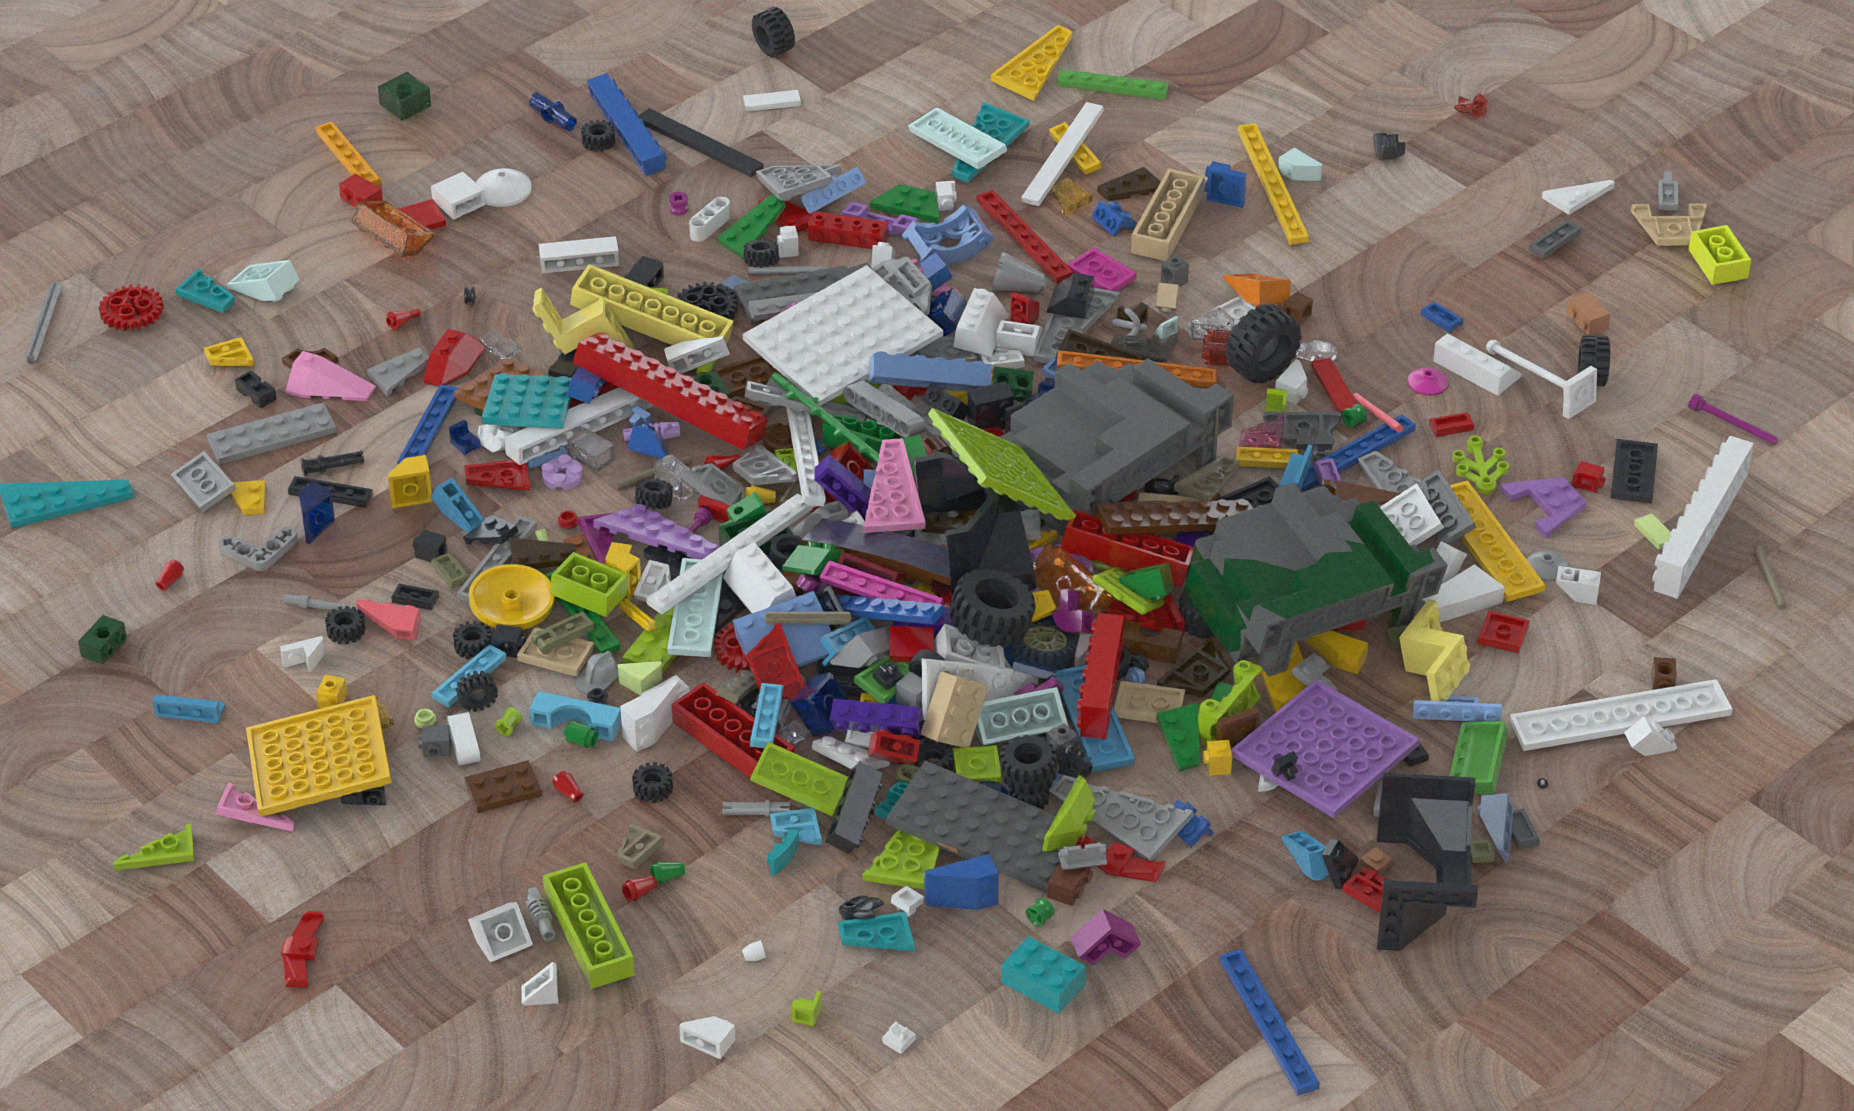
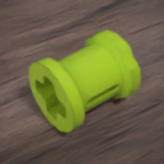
(508, 721)

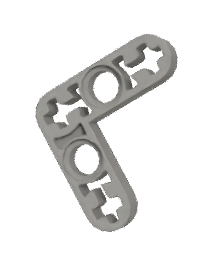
(259, 558)

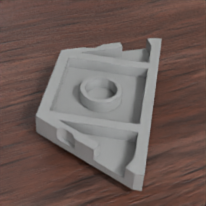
(763, 468)
(713, 483)

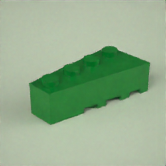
(874, 432)

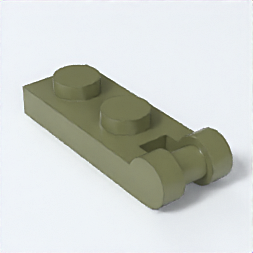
(562, 632)

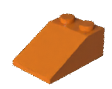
(1260, 288)

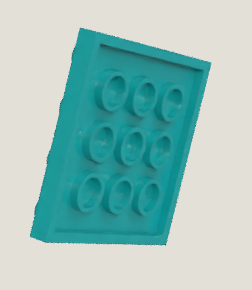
(527, 401)

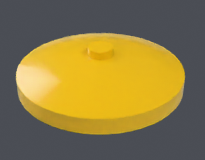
(511, 596)

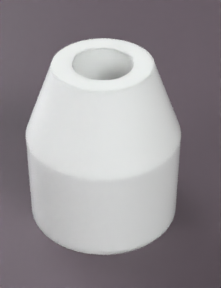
(754, 952)

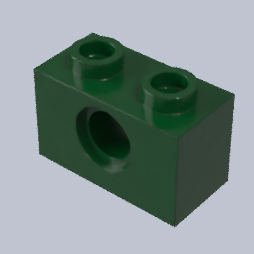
(102, 639)

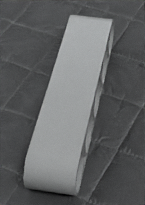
(883, 409)

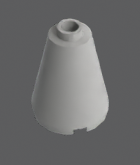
(1017, 276)

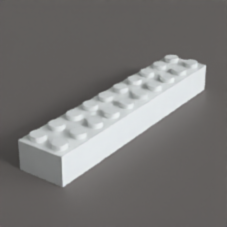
(1702, 517)

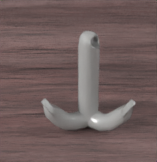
(1135, 326)

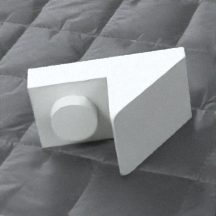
(306, 651)

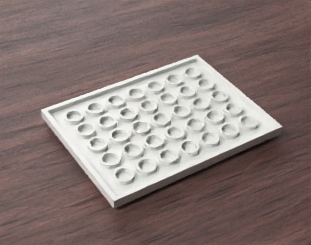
(836, 331)

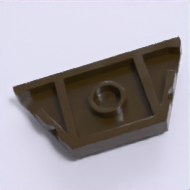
(1198, 671)

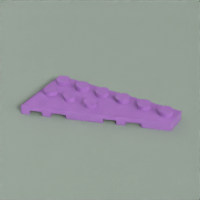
(655, 529)

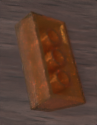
(392, 227)
(1059, 571)

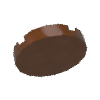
(777, 437)

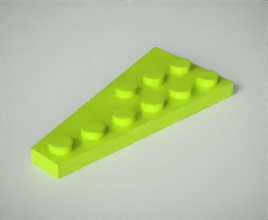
(903, 862)

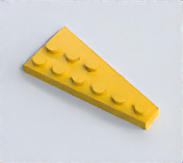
(1032, 66)

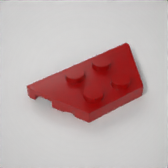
(774, 663)

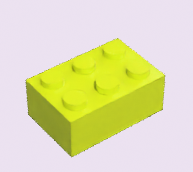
(1719, 254)

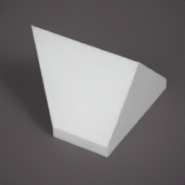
(542, 987)

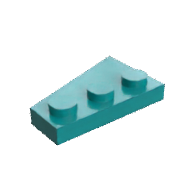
(205, 292)
(883, 932)

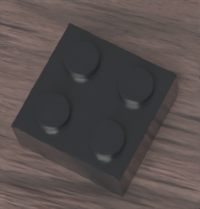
(988, 405)

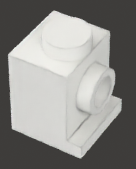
(945, 195)
(788, 242)

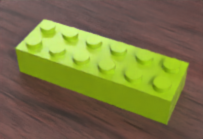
(588, 925)

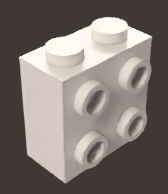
(458, 195)

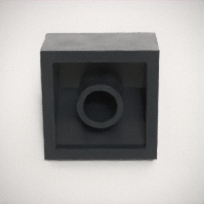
(1072, 296)

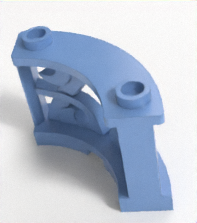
(928, 236)

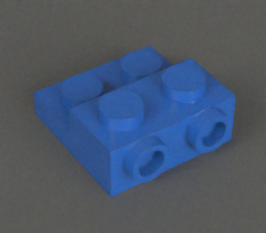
(1225, 185)

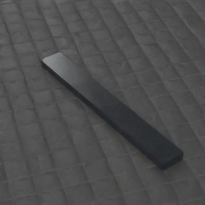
(701, 142)

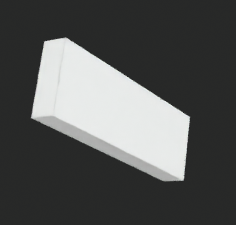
(771, 100)

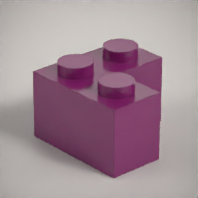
(1105, 934)

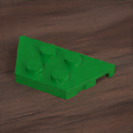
(908, 202)

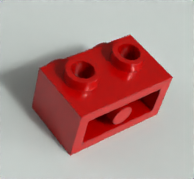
(893, 748)

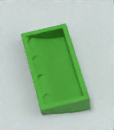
(1480, 754)

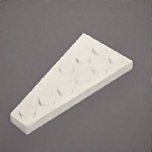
(1001, 680)

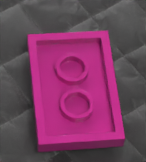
(1106, 271)

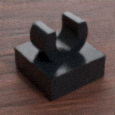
(887, 675)
(1286, 766)

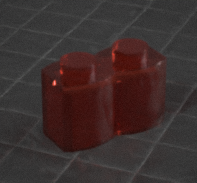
(1215, 347)

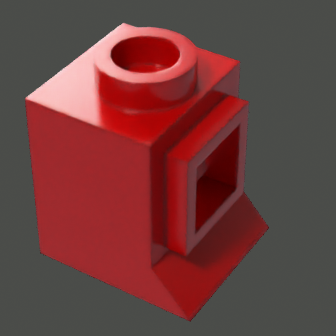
(1588, 477)

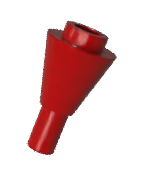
(396, 319)
(721, 461)

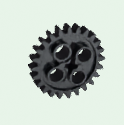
(711, 298)

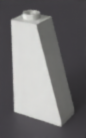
(1466, 594)

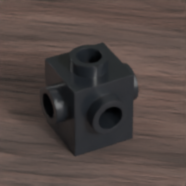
(1068, 763)

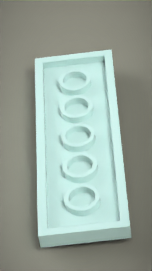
(957, 138)
(695, 618)

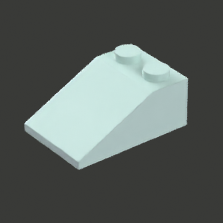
(265, 280)

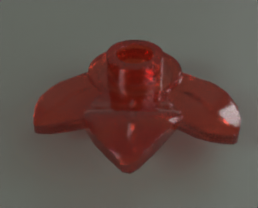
(1475, 107)

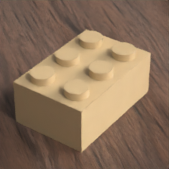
(954, 709)

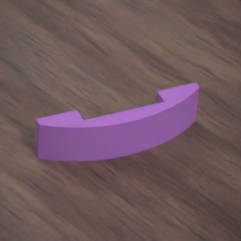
(895, 226)

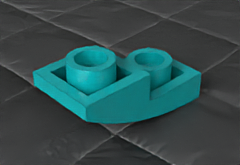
(893, 796)
(784, 852)

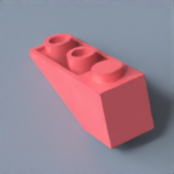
(396, 620)

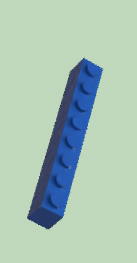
(627, 124)

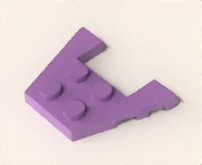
(1553, 496)

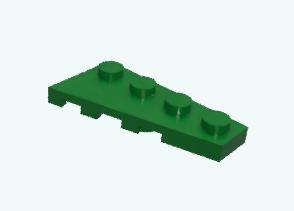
(752, 225)

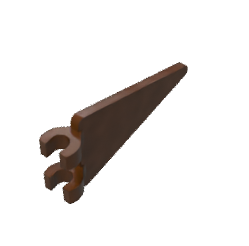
(1362, 493)

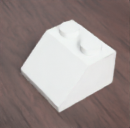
(500, 931)

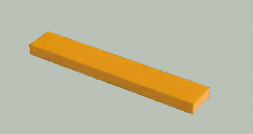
(346, 152)

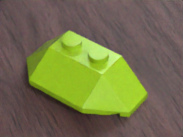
(1072, 817)

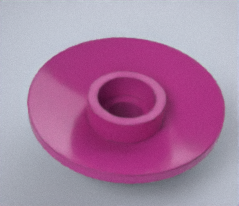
(1427, 381)

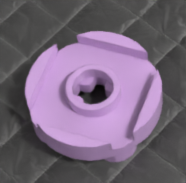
(553, 470)

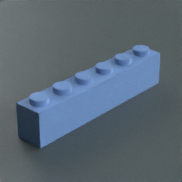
(923, 371)

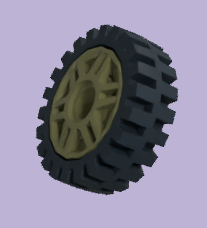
(1046, 646)

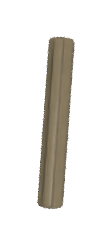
(807, 618)

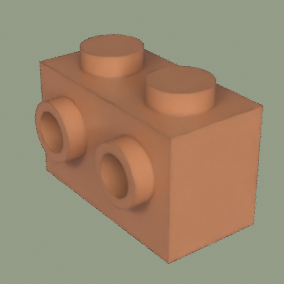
(1588, 313)

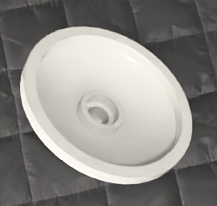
(504, 187)

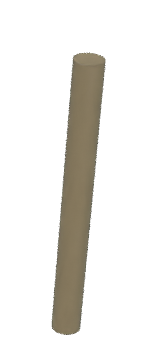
(645, 475)
(1770, 577)

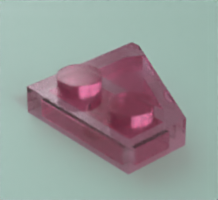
(1263, 434)

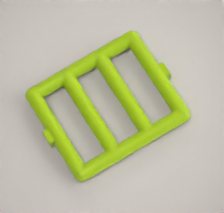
(1110, 582)

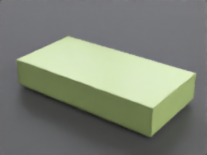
(1653, 530)

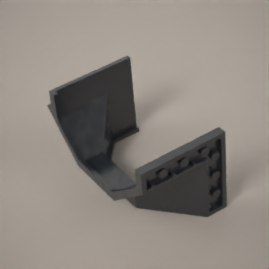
(992, 536)
(1436, 822)

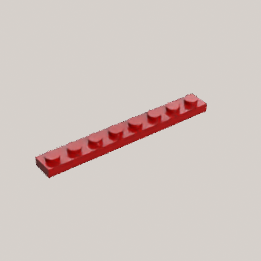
(1024, 236)

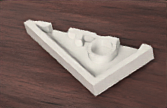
(1575, 197)

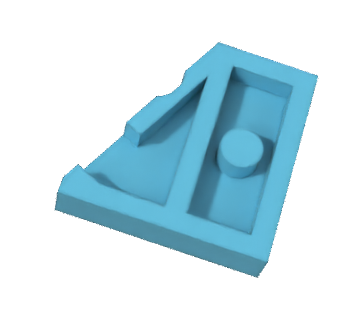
(802, 820)

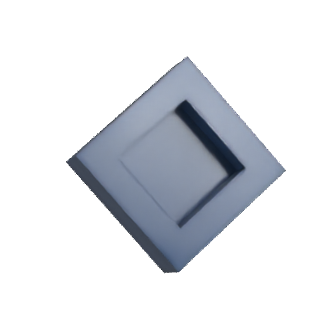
(640, 416)

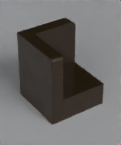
(1141, 311)

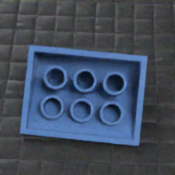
(801, 638)

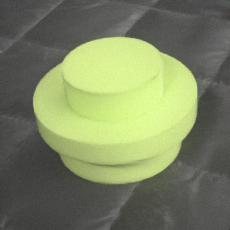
(424, 717)

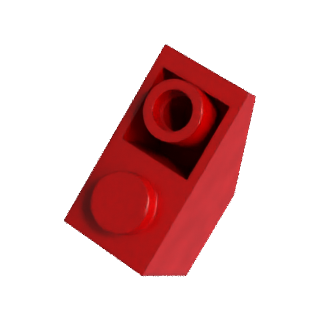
(1024, 309)

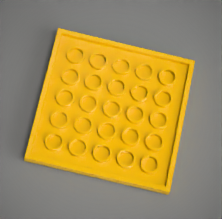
(318, 755)

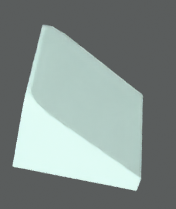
(1167, 328)

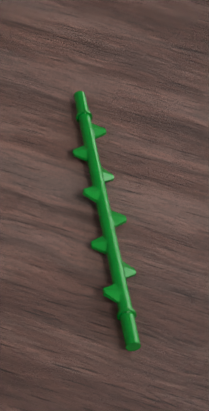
(841, 430)

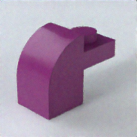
(1070, 617)

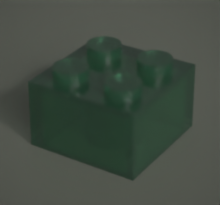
(404, 96)

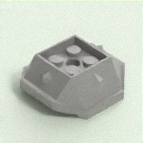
(907, 280)

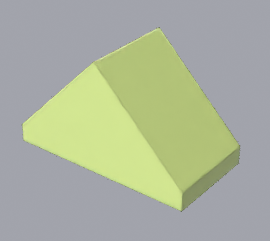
(640, 676)

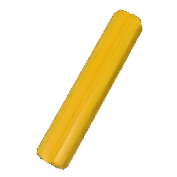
(637, 614)

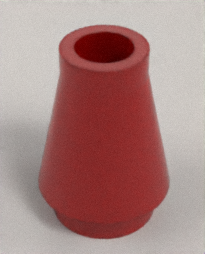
(171, 572)
(567, 786)
(637, 888)

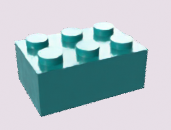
(1043, 974)

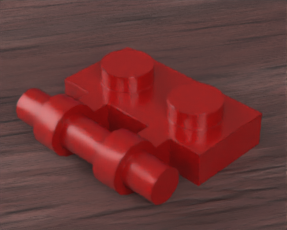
(1365, 888)

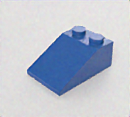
(963, 884)

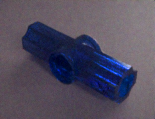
(552, 111)

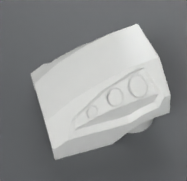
(494, 436)

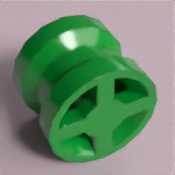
(1354, 415)
(1040, 912)

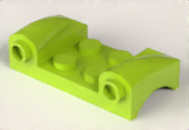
(1242, 697)

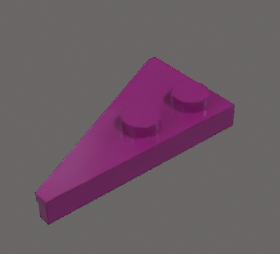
(598, 539)

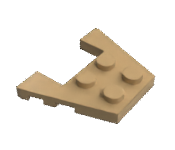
(1670, 229)

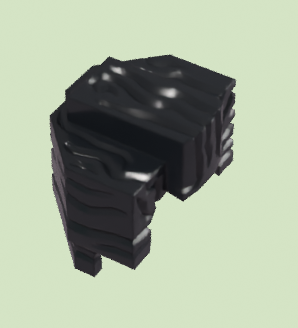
(1388, 146)
(1161, 486)

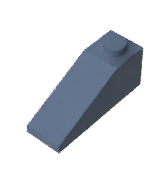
(1498, 818)

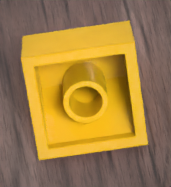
(410, 482)

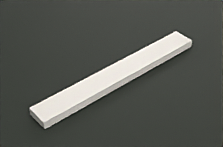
(1062, 154)

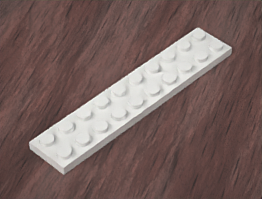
(1618, 713)

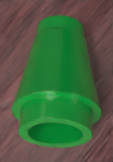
(667, 871)

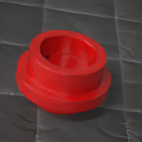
(567, 519)

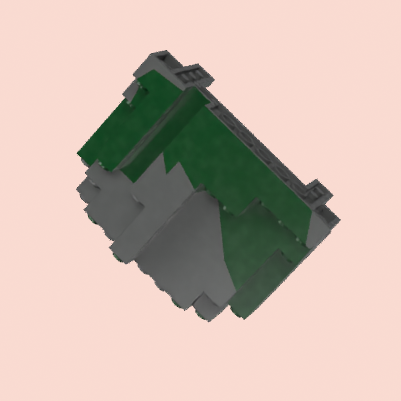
(1304, 571)

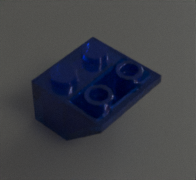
(947, 310)

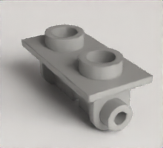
(1075, 857)

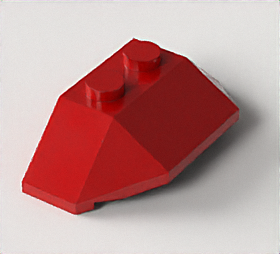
(452, 357)

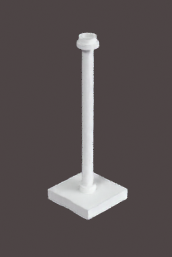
(1578, 391)

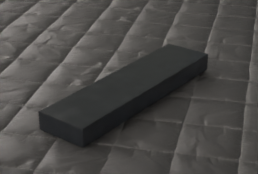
(340, 492)

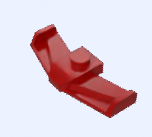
(1122, 864)
(299, 948)

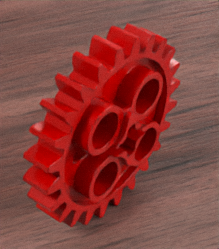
(131, 308)
(729, 650)

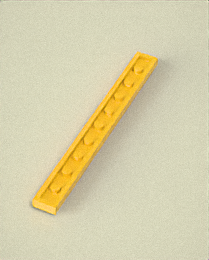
(1273, 184)

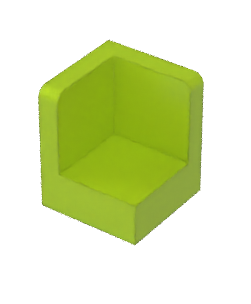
(1276, 400)
(805, 1010)

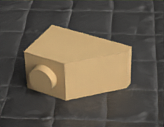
(1167, 297)

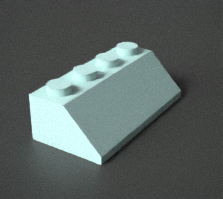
(1020, 715)

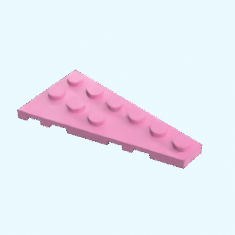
(893, 496)

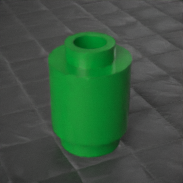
(581, 734)

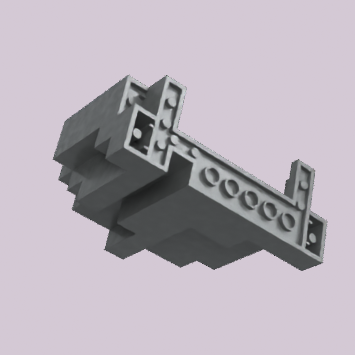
(1116, 431)

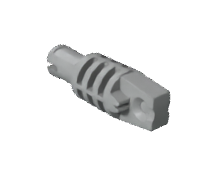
(540, 914)

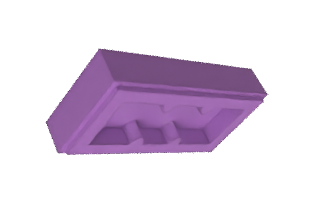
(1326, 470)

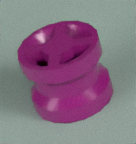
(678, 203)

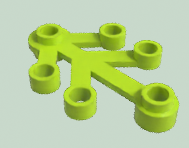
(1484, 483)

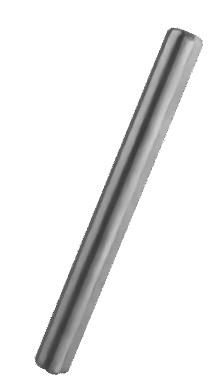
(42, 322)

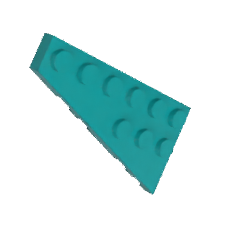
(997, 124)
(47, 500)

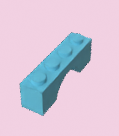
(553, 709)

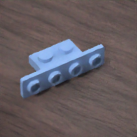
(841, 186)
(1457, 709)

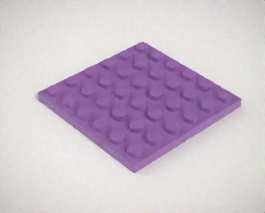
(1337, 747)

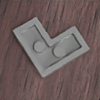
(1312, 669)

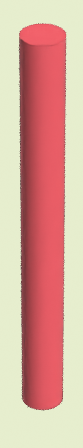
(1378, 413)

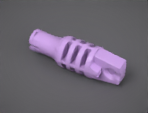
(665, 429)

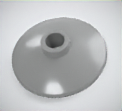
(1546, 564)

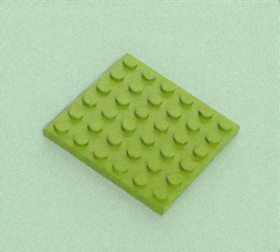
(1001, 465)

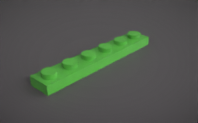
(1113, 84)

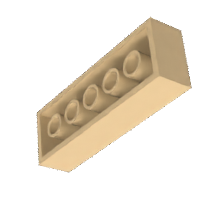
(1167, 215)

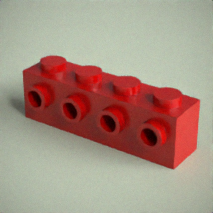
(846, 230)

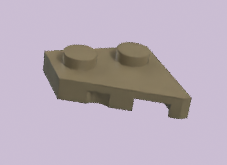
(638, 846)

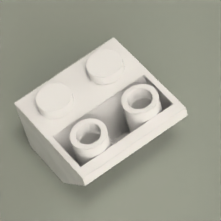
(1018, 337)

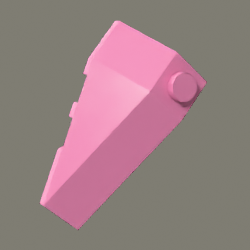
(320, 377)

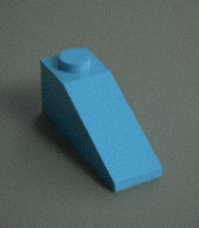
(456, 505)
(1307, 854)

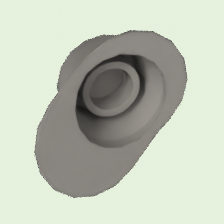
(599, 673)

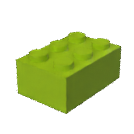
(589, 584)

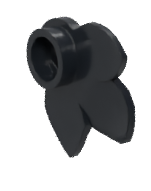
(860, 907)

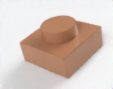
(1376, 860)

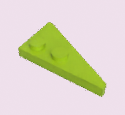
(161, 851)

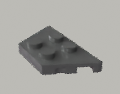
(1311, 420)

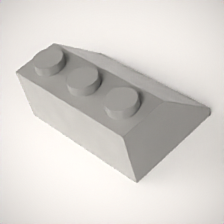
(864, 649)

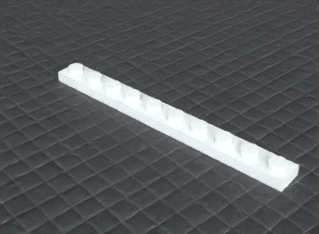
(805, 457)
(721, 558)

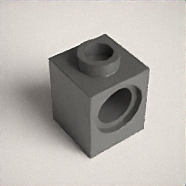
(1174, 271)

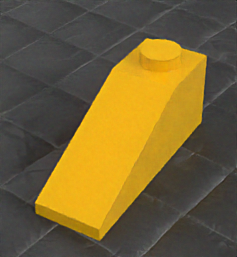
(1340, 650)

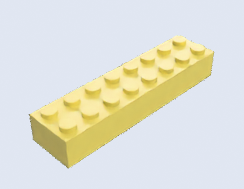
(648, 309)

